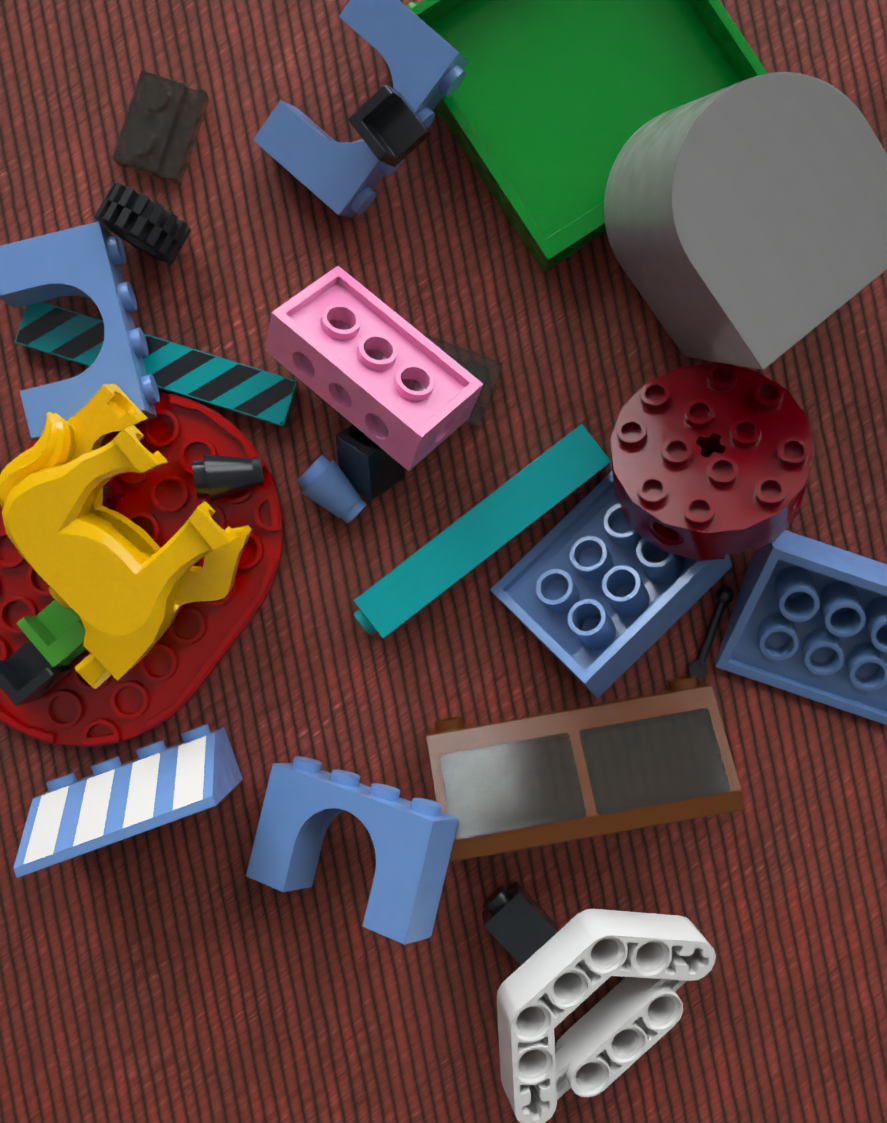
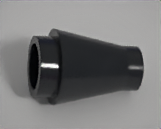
(225, 475)

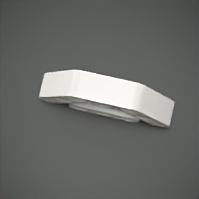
(647, 949)

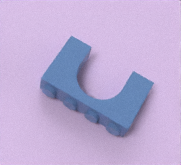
(421, 70)
(86, 265)
(408, 839)

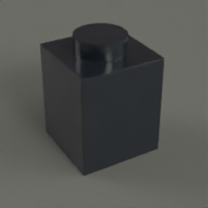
(517, 921)

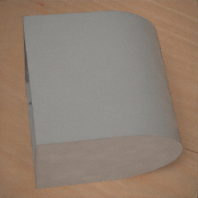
(750, 215)

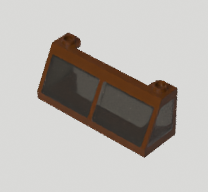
(584, 770)

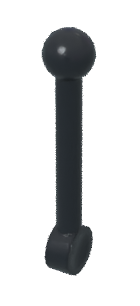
(698, 667)

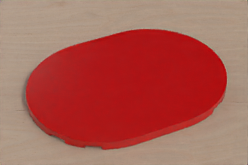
(202, 630)

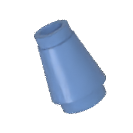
(331, 489)

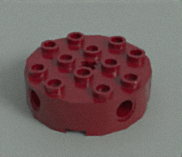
(711, 460)

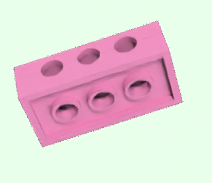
(372, 366)

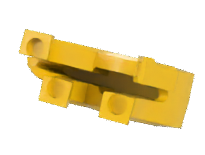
(98, 557)

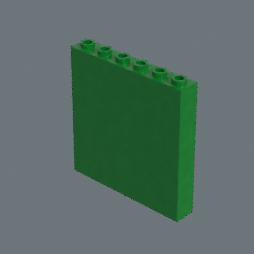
(565, 88)

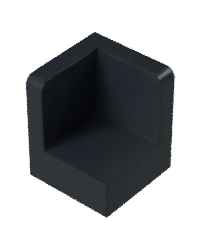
(389, 126)
(366, 464)
(29, 675)

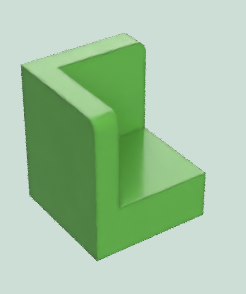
(55, 633)

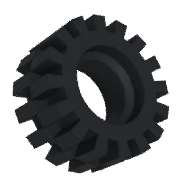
(142, 223)

